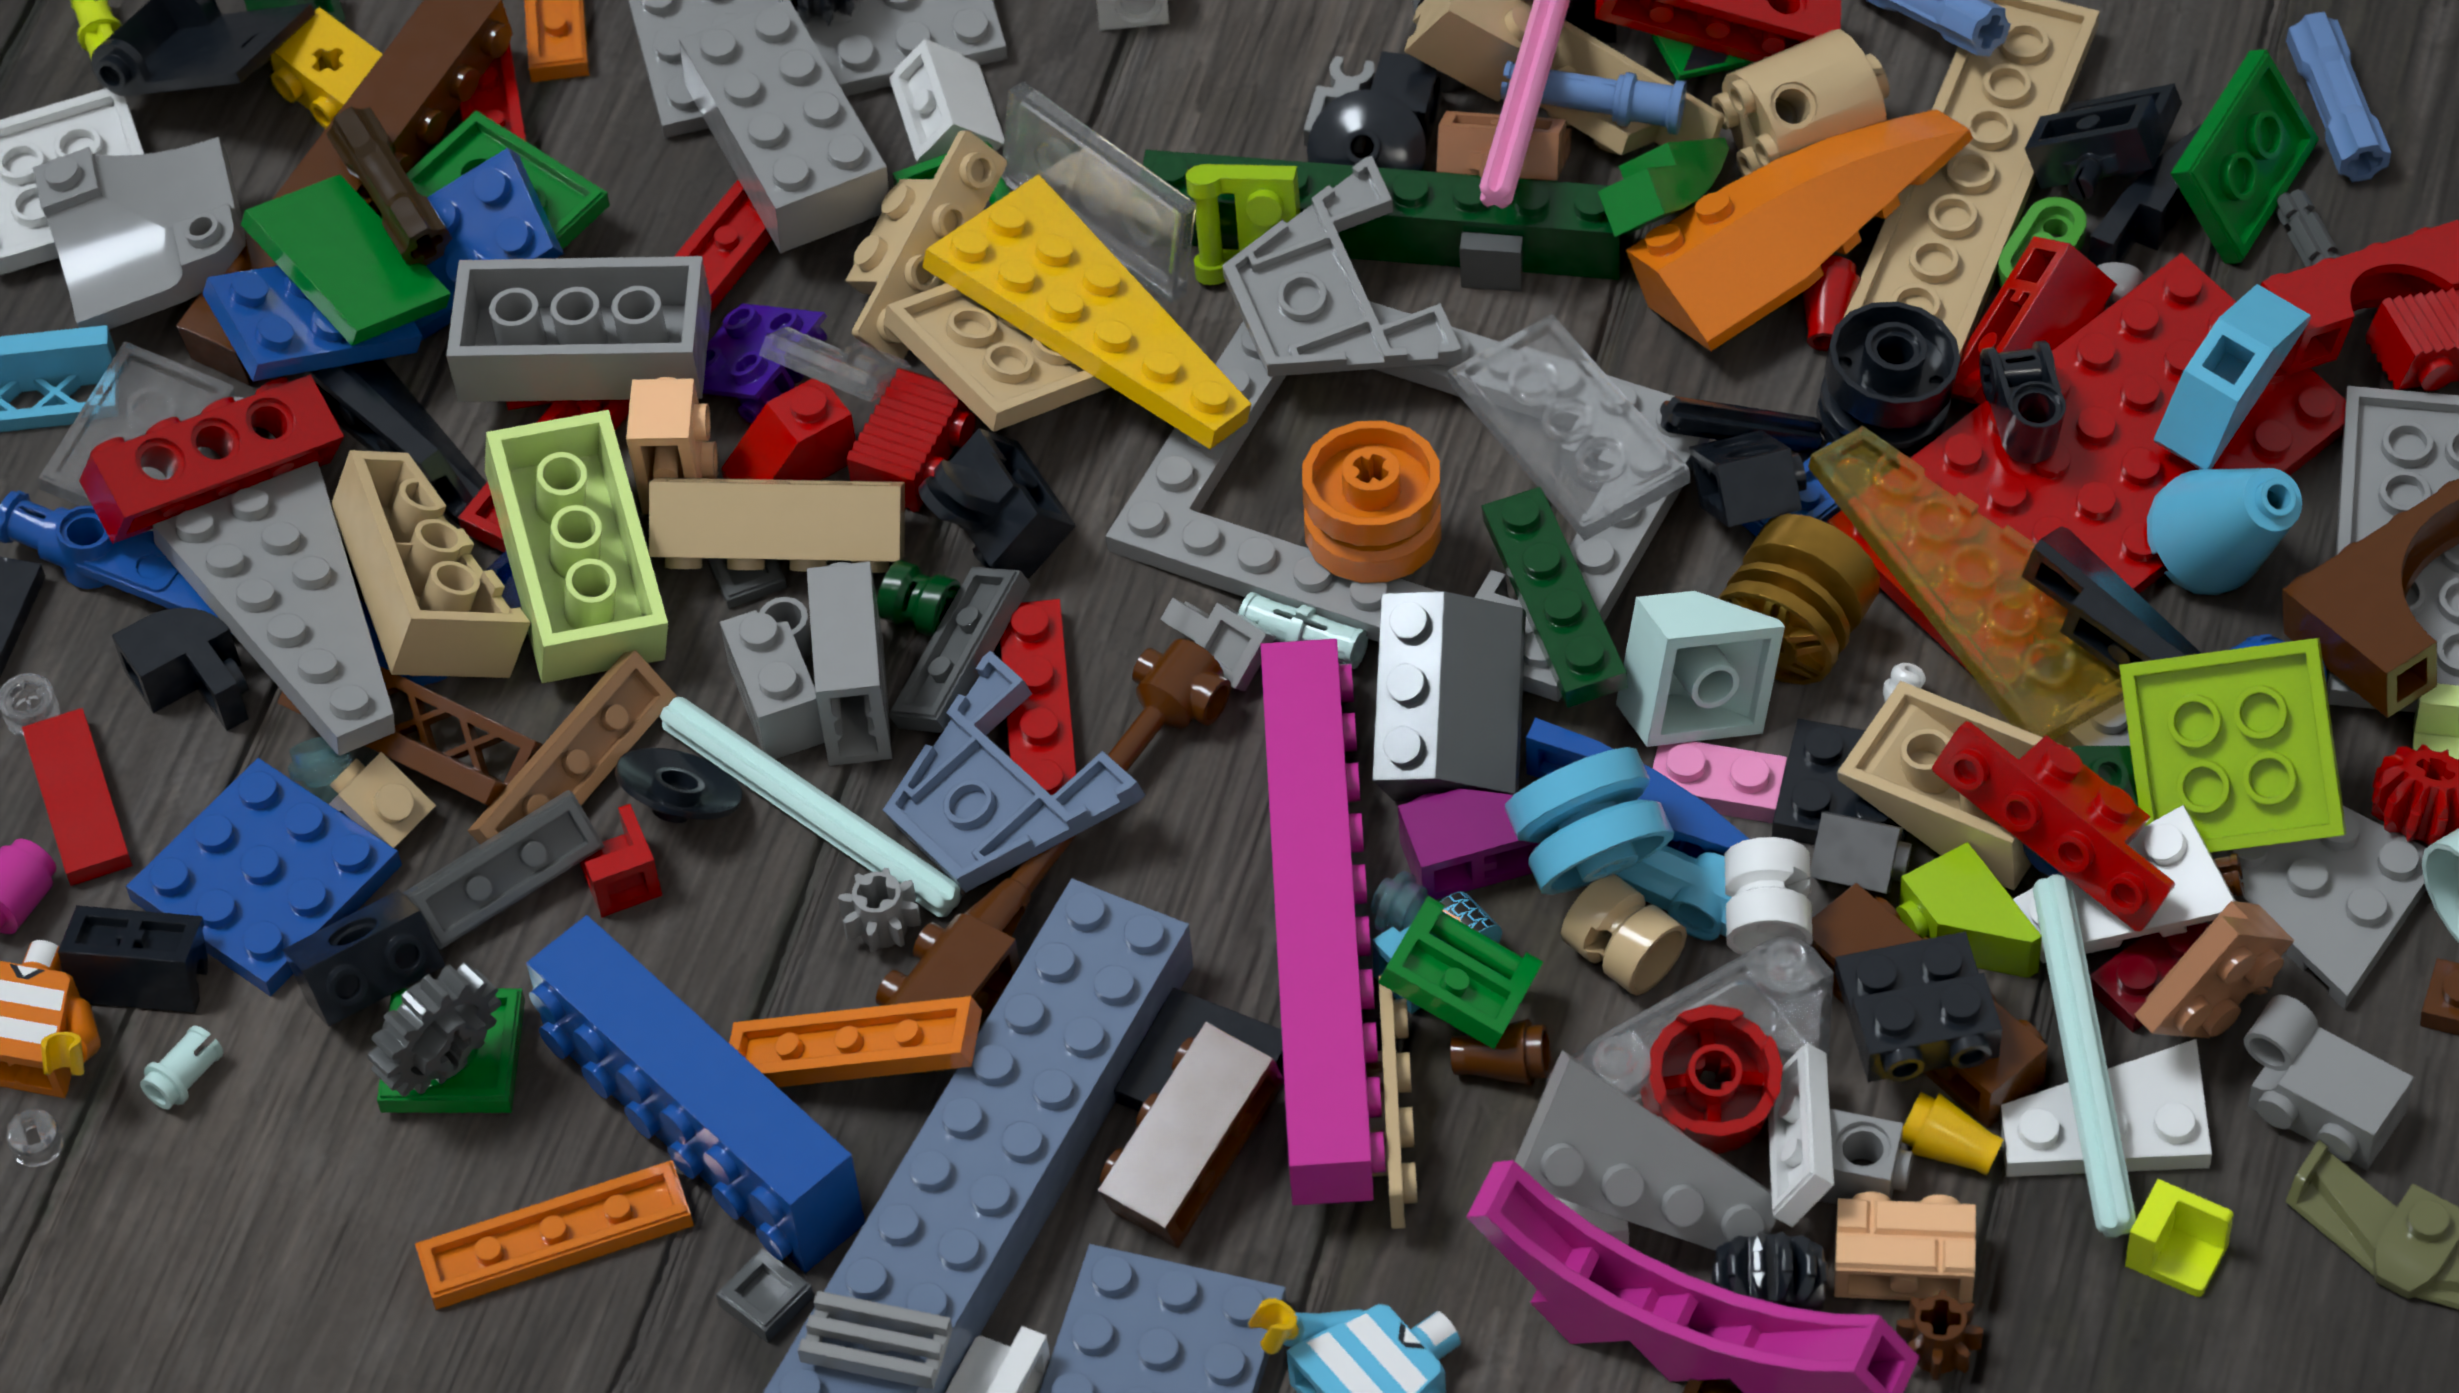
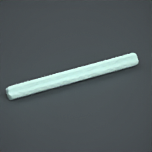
(808, 804)
(2084, 1057)

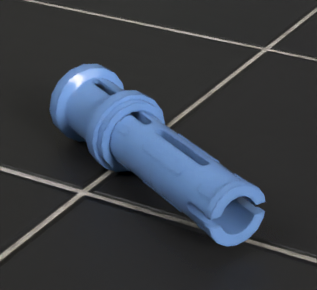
(1623, 98)

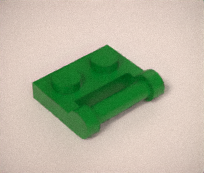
(1459, 974)

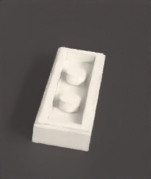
(1801, 1136)

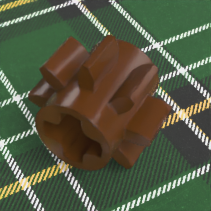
(1943, 1316)

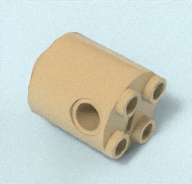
(1801, 98)

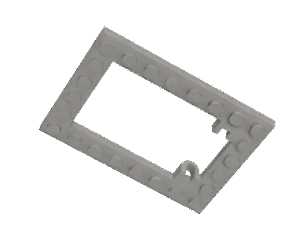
(1167, 531)

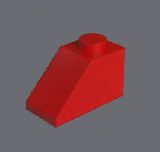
(795, 437)

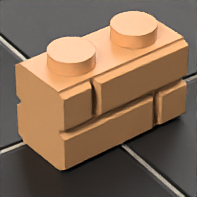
(1904, 1248)

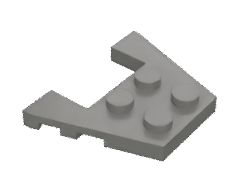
(1308, 301)

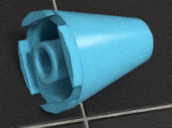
(2221, 525)

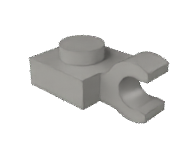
(1225, 635)

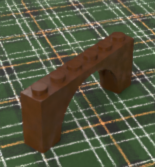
(2362, 608)

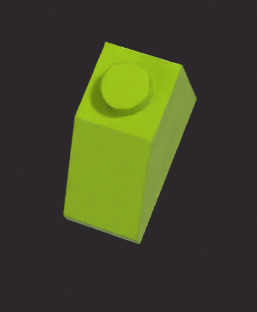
(1964, 896)

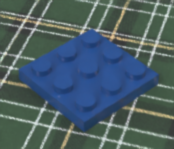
(265, 872)

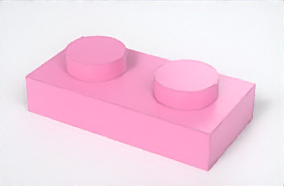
(1725, 778)

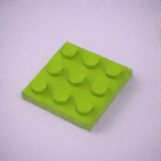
(2237, 743)

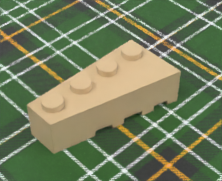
(1470, 39)
(418, 574)

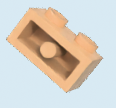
(668, 433)

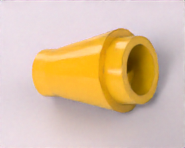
(1949, 1135)

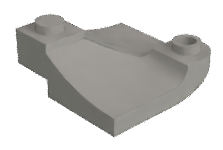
(140, 227)

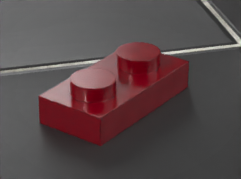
(2137, 970)

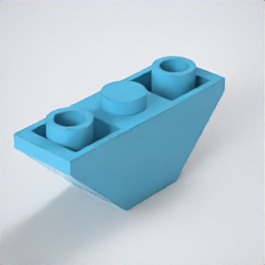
(2229, 375)

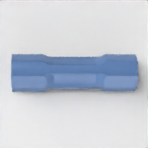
(1969, 24)
(2350, 128)

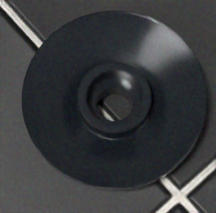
(1374, 114)
(678, 784)

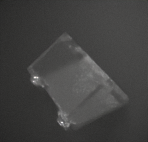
(1776, 985)

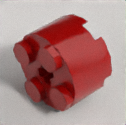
(1738, 1053)

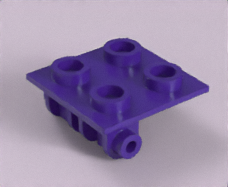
(734, 359)

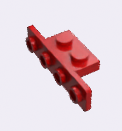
(2062, 816)

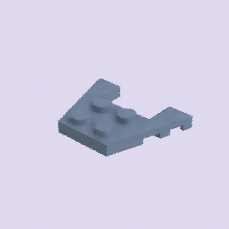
(979, 808)

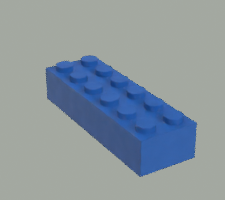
(695, 1095)

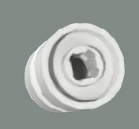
(1768, 892)

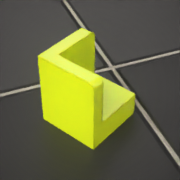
(2179, 1238)

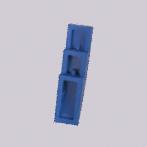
(1694, 822)

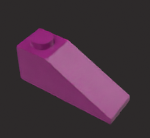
(1461, 841)

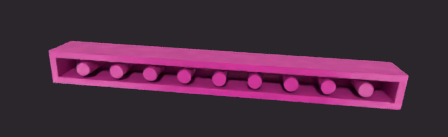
(1317, 924)

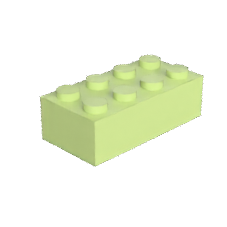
(575, 545)

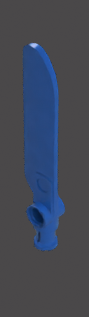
(134, 565)

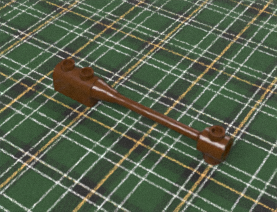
(977, 947)

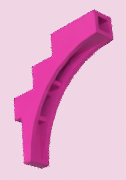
(1687, 1328)

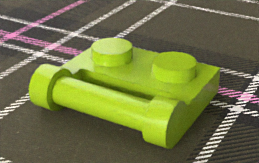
(1262, 200)

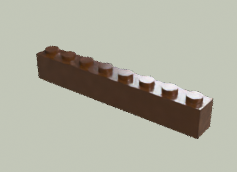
(413, 94)

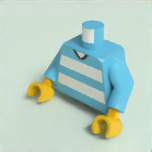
(1357, 1349)

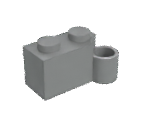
(769, 669)
(2323, 1084)

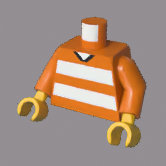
(43, 1024)

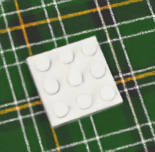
(39, 136)

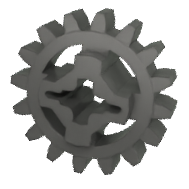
(434, 1029)

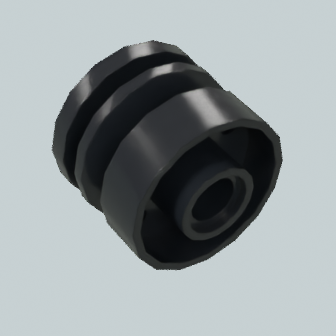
(1889, 373)

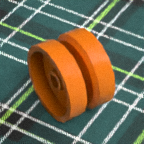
(1372, 501)

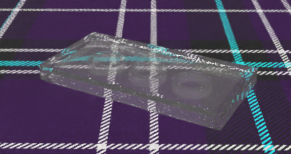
(1115, 196)
(1569, 427)

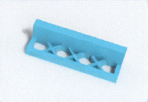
(56, 367)

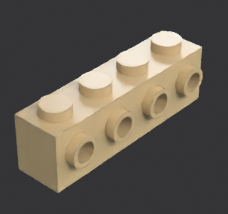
(776, 521)

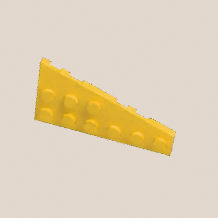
(1067, 290)

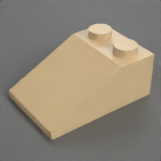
(1896, 776)

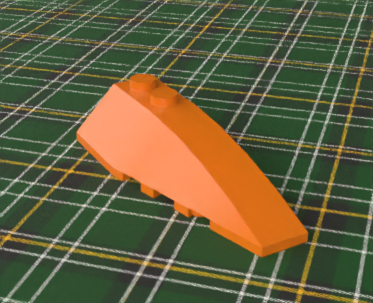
(1773, 229)

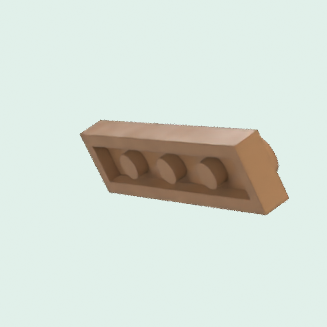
(583, 745)

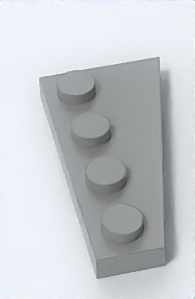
(1625, 1161)

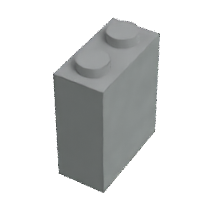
(849, 663)

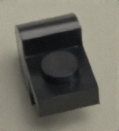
(184, 652)

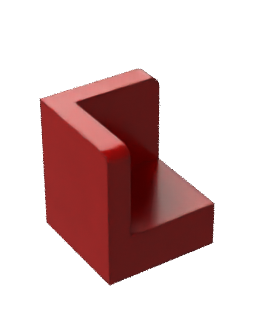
(622, 870)

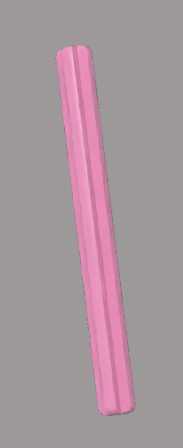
(1522, 102)

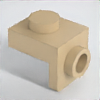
(380, 799)

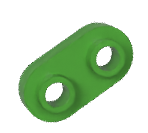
(2042, 219)

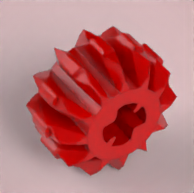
(2417, 793)

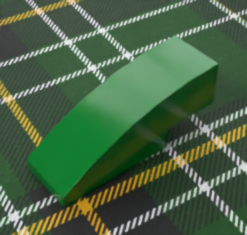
(1662, 182)

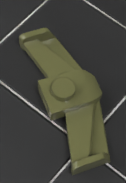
(2404, 1247)

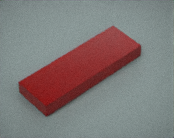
(76, 796)

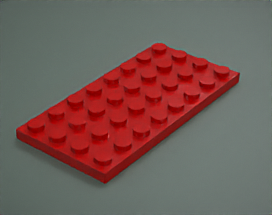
(2106, 463)

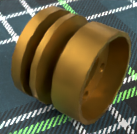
(1812, 583)

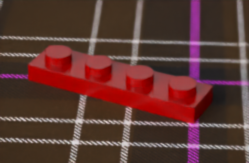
(1041, 725)

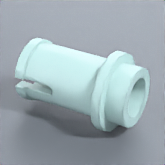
(170, 1079)

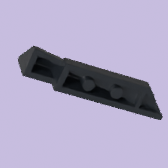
(387, 418)
(2103, 609)

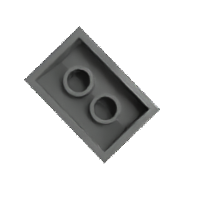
(1448, 695)

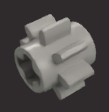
(879, 910)

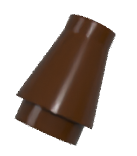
(1517, 1058)

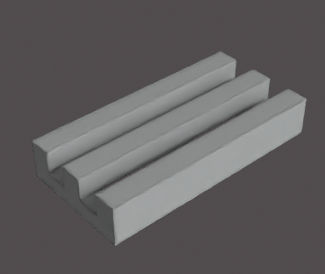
(878, 1329)

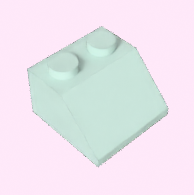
(1698, 668)

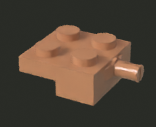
(1467, 139)
(2217, 972)

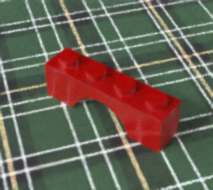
(2363, 280)

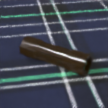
(405, 213)

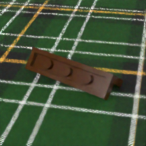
(445, 765)

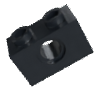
(364, 957)

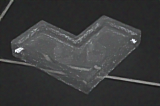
(854, 369)

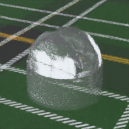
(49, 1134)

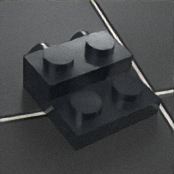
(1918, 1007)

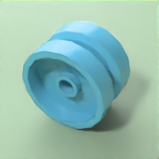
(1588, 820)

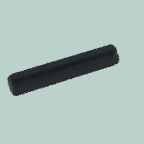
(1724, 420)

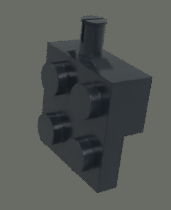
(2102, 138)

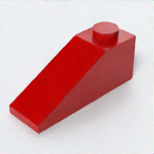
(2044, 298)

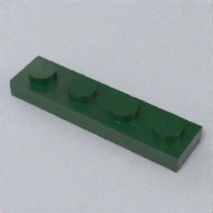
(1554, 597)

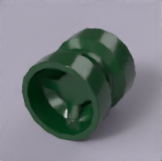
(915, 597)

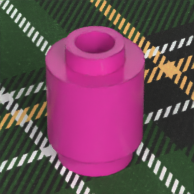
(24, 881)

